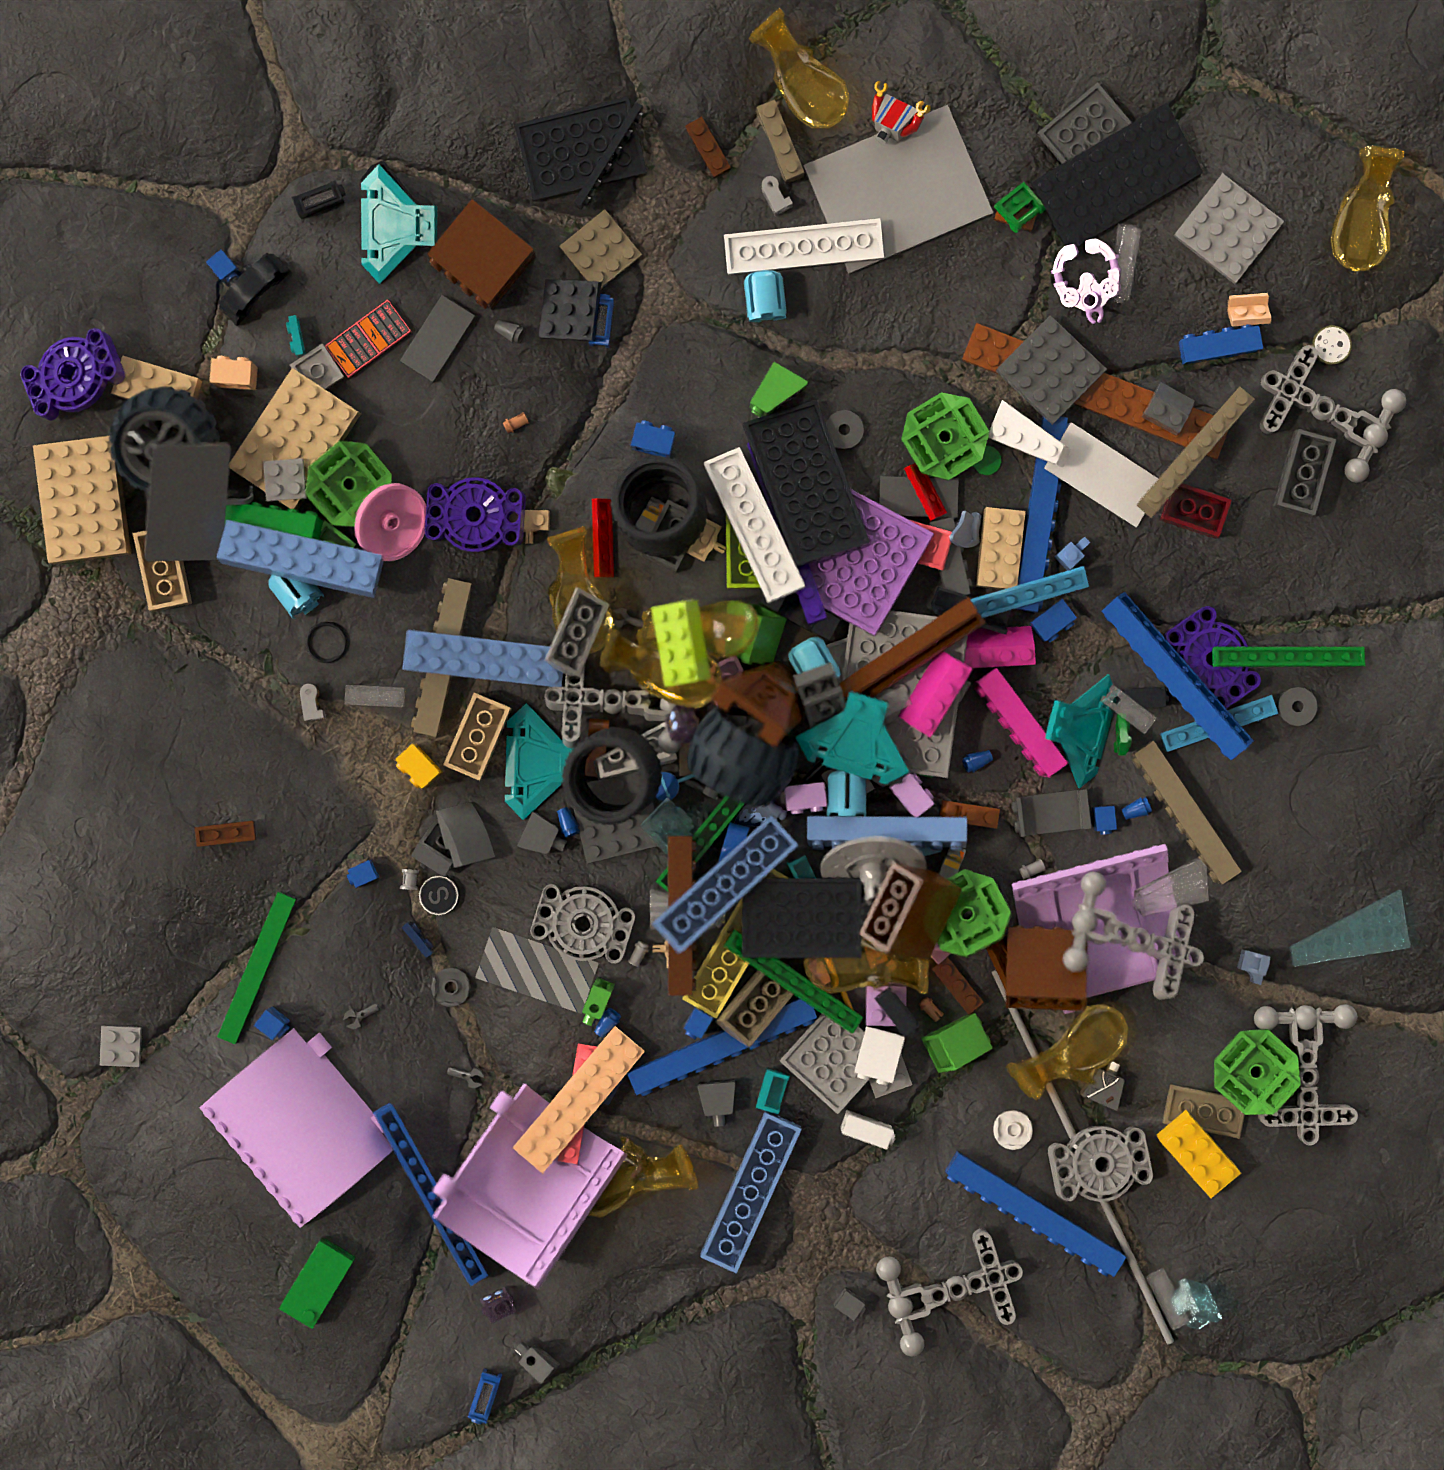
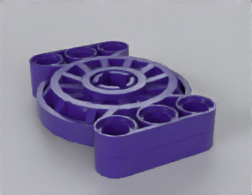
(55, 372)
(493, 520)
(1197, 646)

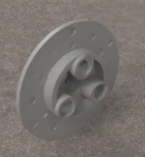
(870, 861)

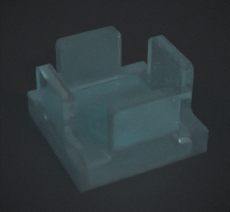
(665, 822)
(1199, 1300)

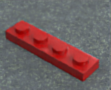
(602, 538)

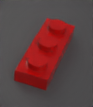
(925, 492)

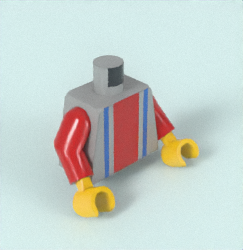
(895, 117)

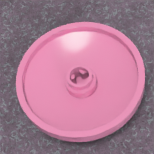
(391, 521)

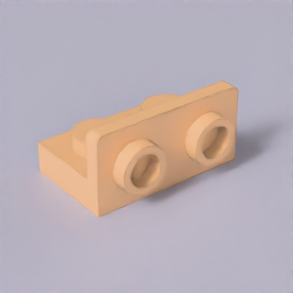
(1249, 309)

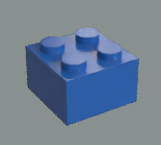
(653, 439)

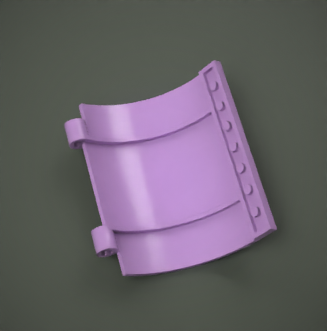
(1055, 898)
(298, 1125)
(511, 1206)

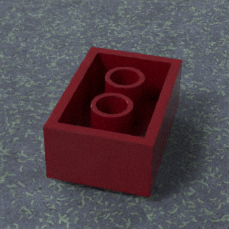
(1196, 510)

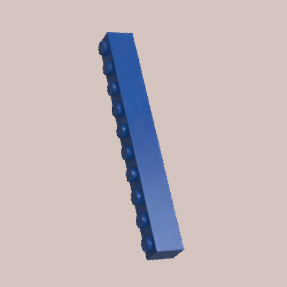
(1039, 518)
(1177, 676)
(714, 1049)
(424, 1185)
(1036, 1214)

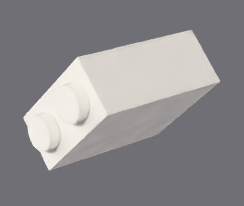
(879, 1055)
(867, 1129)

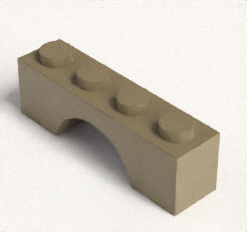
(780, 141)

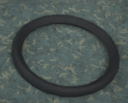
(309, 648)

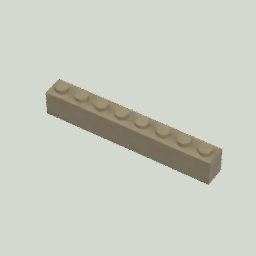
(1195, 452)
(434, 685)
(1186, 813)

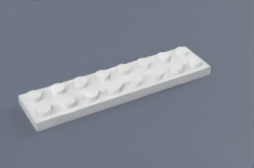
(804, 246)
(754, 525)

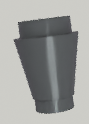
(510, 331)

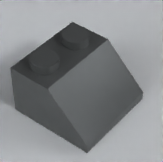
(1168, 409)
(432, 851)

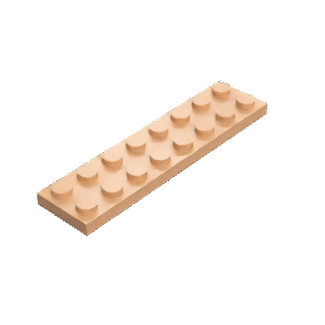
(578, 1099)

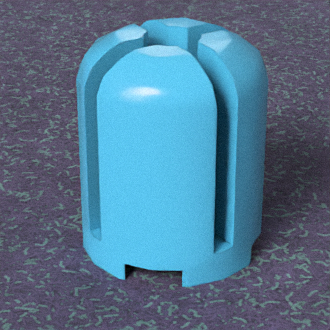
(765, 296)
(289, 598)
(810, 655)
(836, 795)

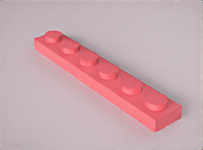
(571, 1152)

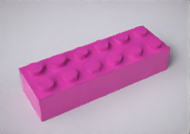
(1020, 723)

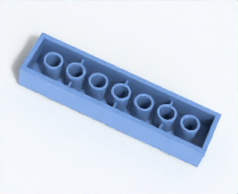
(300, 559)
(479, 658)
(917, 831)
(724, 884)
(750, 1191)

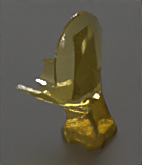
(808, 87)
(1361, 226)
(572, 574)
(725, 625)
(647, 671)
(873, 969)
(1085, 1046)
(644, 1174)

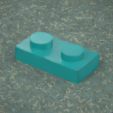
(294, 329)

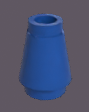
(977, 760)
(1137, 808)
(568, 823)
(608, 1021)

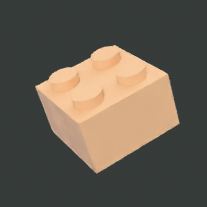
(233, 373)

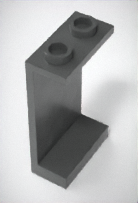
(1051, 812)

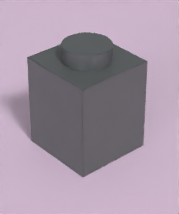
(850, 1304)

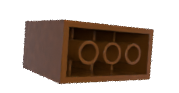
(481, 255)
(910, 911)
(1037, 972)

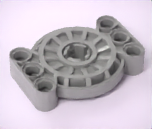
(564, 917)
(1080, 1161)

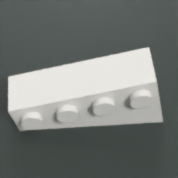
(1021, 433)
(620, 763)

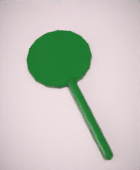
(990, 462)

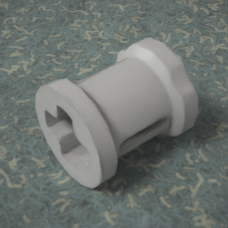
(409, 879)

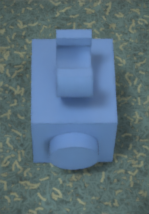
(1071, 553)

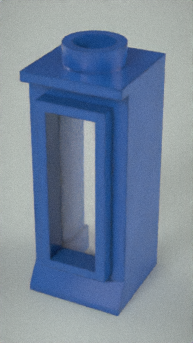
(604, 321)
(484, 1397)

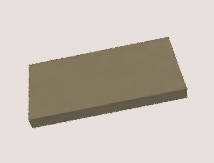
(1209, 1109)

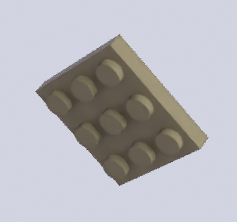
(600, 249)

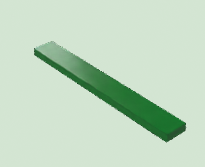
(1288, 656)
(256, 968)
(799, 986)

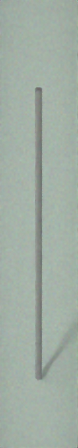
(1105, 1204)

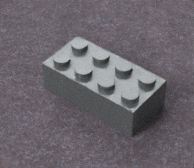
(1304, 473)

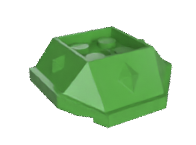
(963, 425)
(329, 472)
(988, 920)
(1272, 1085)

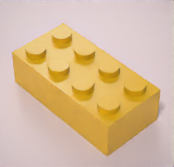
(1198, 1154)

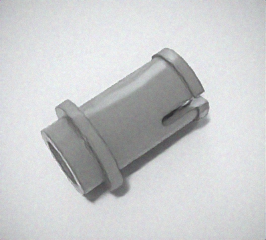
(1032, 869)
(638, 953)

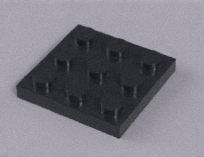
(570, 310)

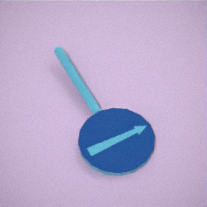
(670, 785)

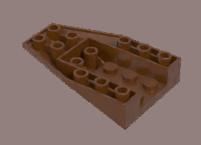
(766, 693)

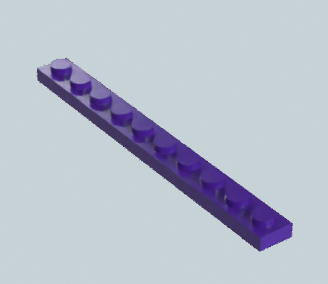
(809, 595)

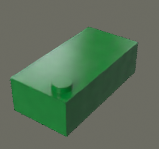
(317, 1282)

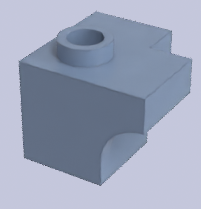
(1254, 964)

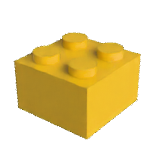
(418, 766)

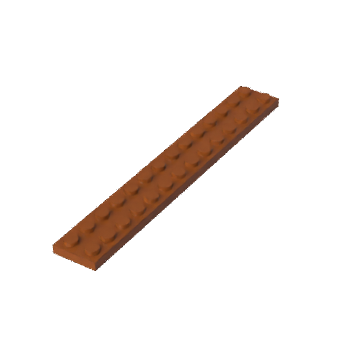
(1106, 396)

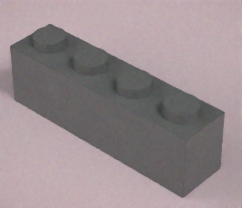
(954, 574)

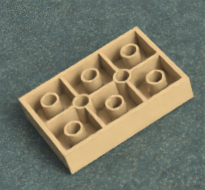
(296, 424)
(81, 501)

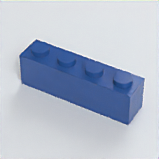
(1221, 344)

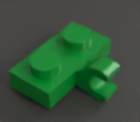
(1123, 741)

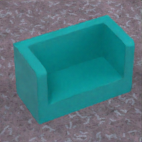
(801, 868)
(772, 1091)

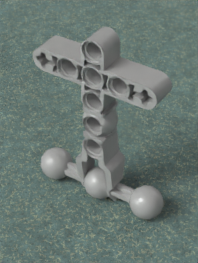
(1374, 435)
(583, 705)
(1179, 919)
(1306, 1018)
(901, 1306)

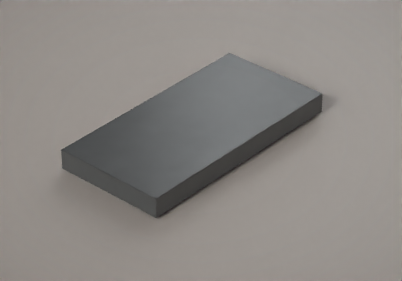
(437, 338)
(900, 496)

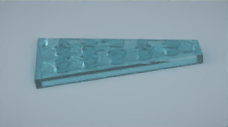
(1368, 931)

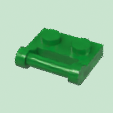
(1015, 202)

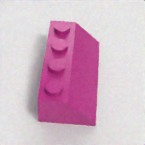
(994, 649)
(935, 693)

